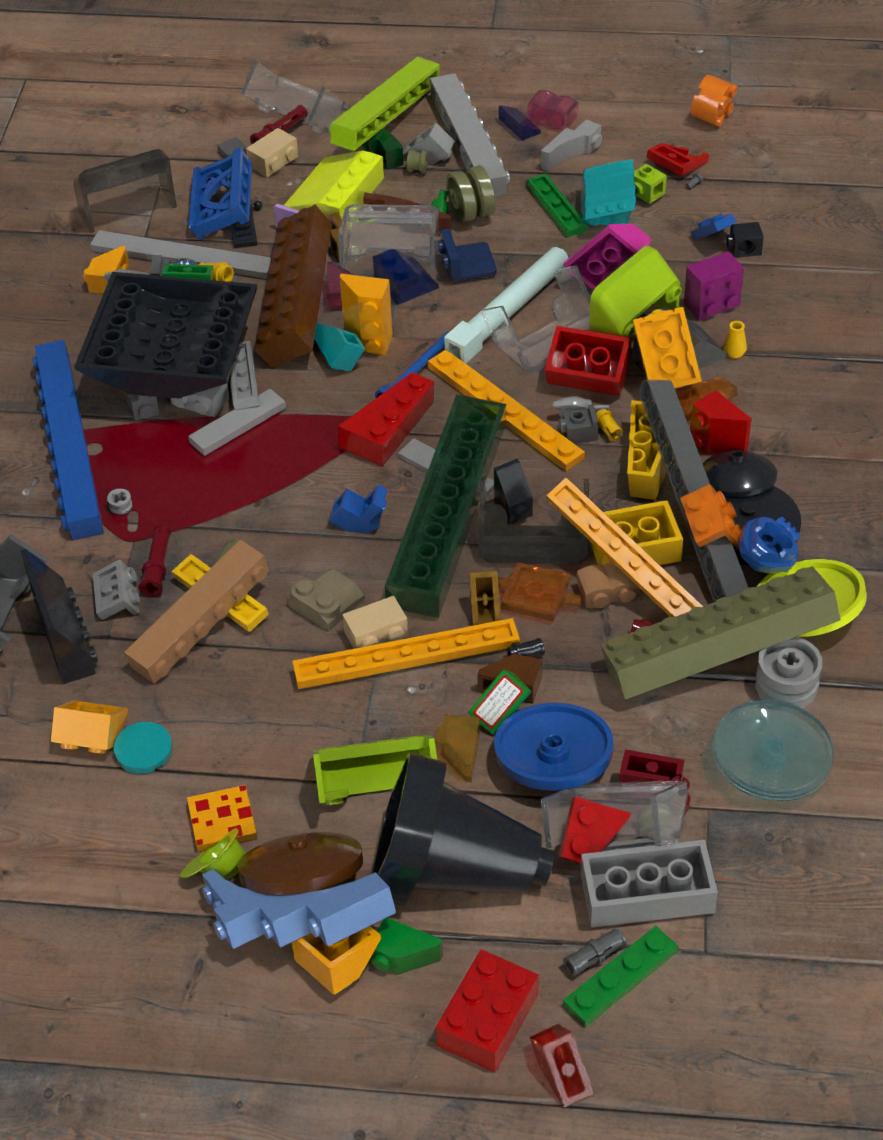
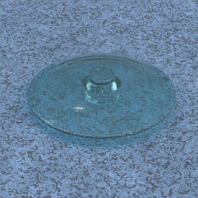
(773, 750)

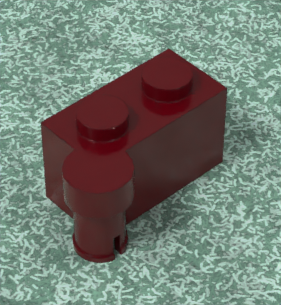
(650, 767)

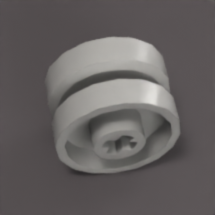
(789, 672)

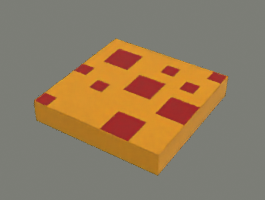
(218, 814)

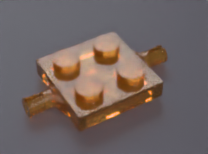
(536, 592)

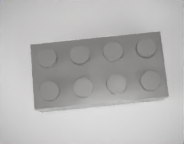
(648, 883)

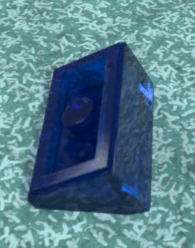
(517, 122)

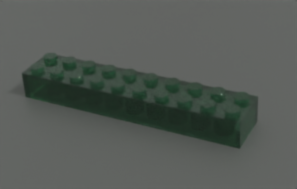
(446, 506)

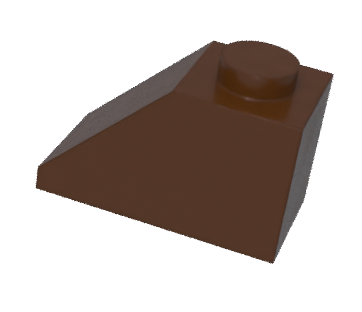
(524, 667)

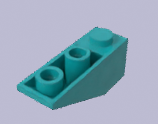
(339, 346)

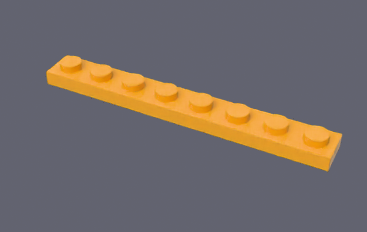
(518, 418)
(621, 549)
(405, 653)

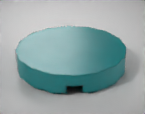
(143, 747)

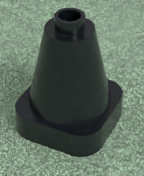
(452, 841)

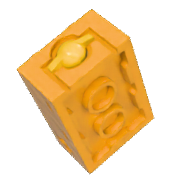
(667, 347)

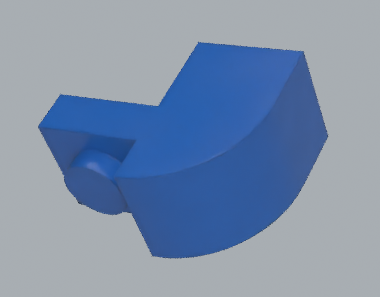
(359, 513)

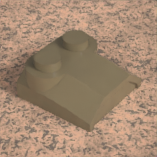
(325, 597)

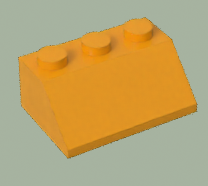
(367, 311)

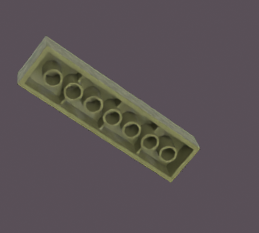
(720, 632)

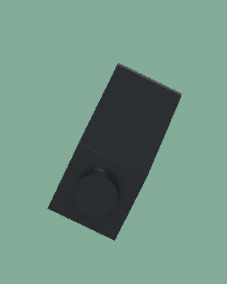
(513, 491)

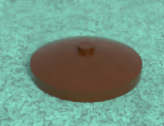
(300, 863)

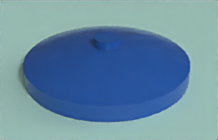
(553, 746)

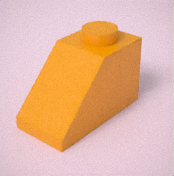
(105, 263)

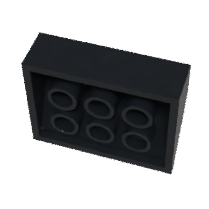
(60, 620)

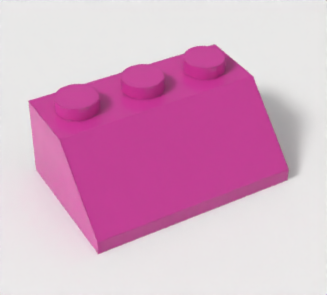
(607, 252)

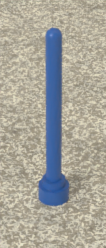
(418, 364)

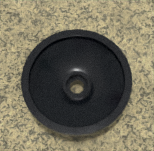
(740, 473)

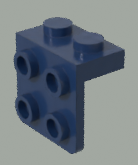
(466, 260)

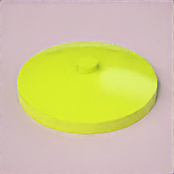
(843, 579)

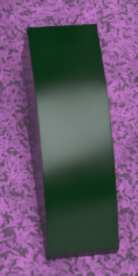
(386, 145)

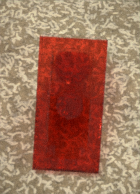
(561, 1064)

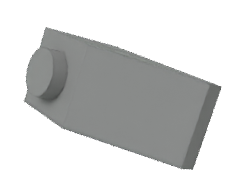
(434, 141)

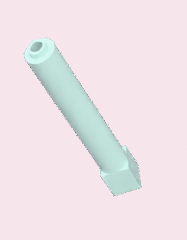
(467, 338)

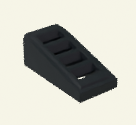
(244, 229)

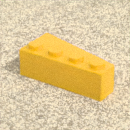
(645, 462)

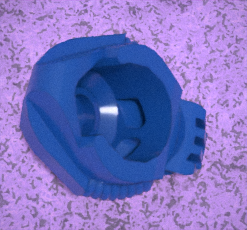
(769, 545)

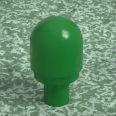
(441, 202)

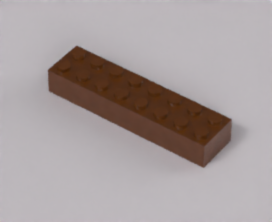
(293, 287)

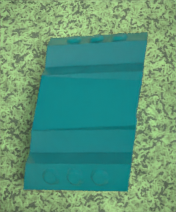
(608, 193)

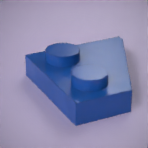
(713, 225)

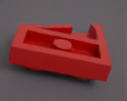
(676, 158)
(589, 828)

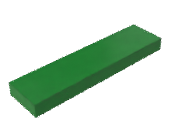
(556, 205)

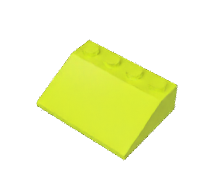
(339, 182)

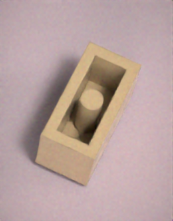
(272, 152)
(375, 623)

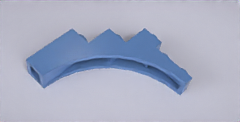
(285, 918)

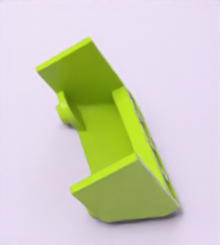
(631, 291)
(365, 766)

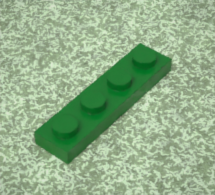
(620, 976)

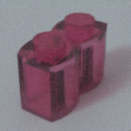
(552, 109)

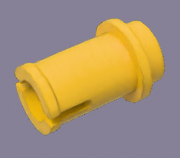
(608, 424)

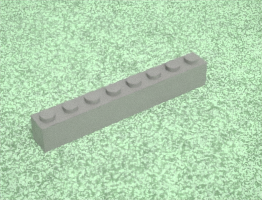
(467, 130)

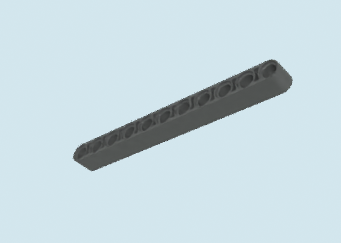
(686, 476)

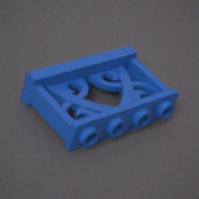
(234, 168)

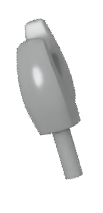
(575, 403)

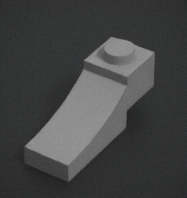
(570, 144)

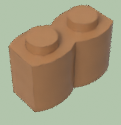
(605, 585)

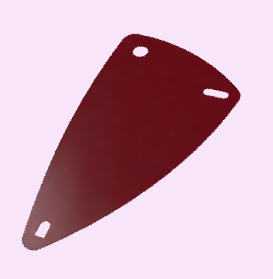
(182, 487)

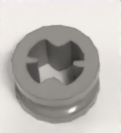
(120, 507)

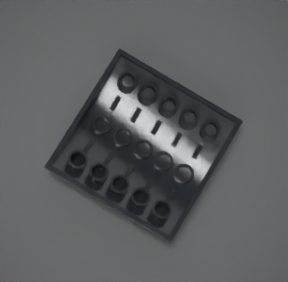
(165, 334)

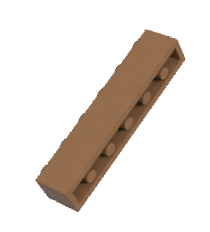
(197, 611)

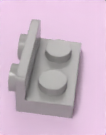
(115, 590)

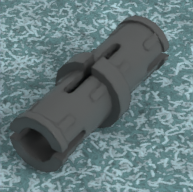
(594, 951)

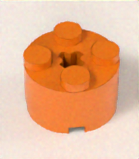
(713, 100)

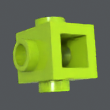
(649, 183)

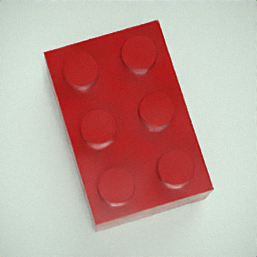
(588, 360)
(487, 1010)

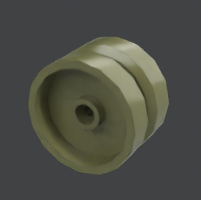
(470, 194)

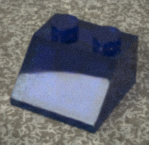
(405, 275)

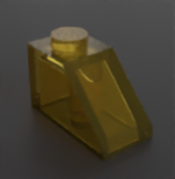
(459, 743)

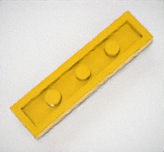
(246, 613)

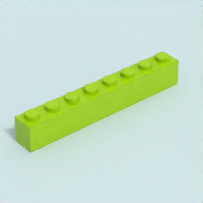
(383, 104)

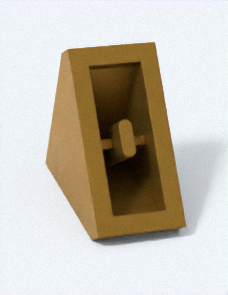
(484, 597)

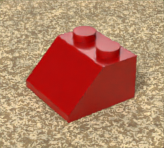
(719, 425)

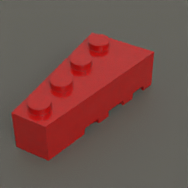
(387, 420)

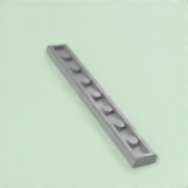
(144, 248)

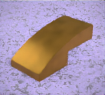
(336, 220)

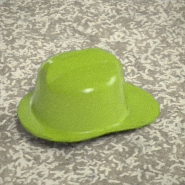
(221, 857)

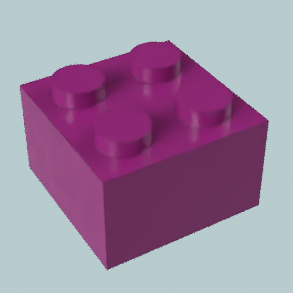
(713, 285)

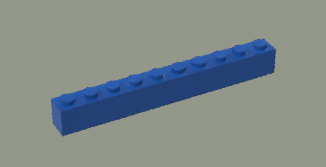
(68, 441)

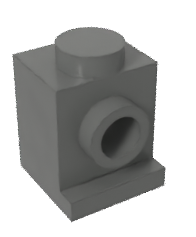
(580, 425)

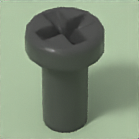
(697, 178)

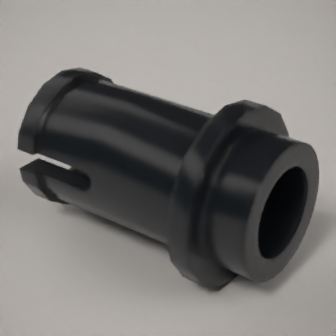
(530, 648)

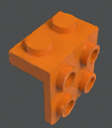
(711, 516)

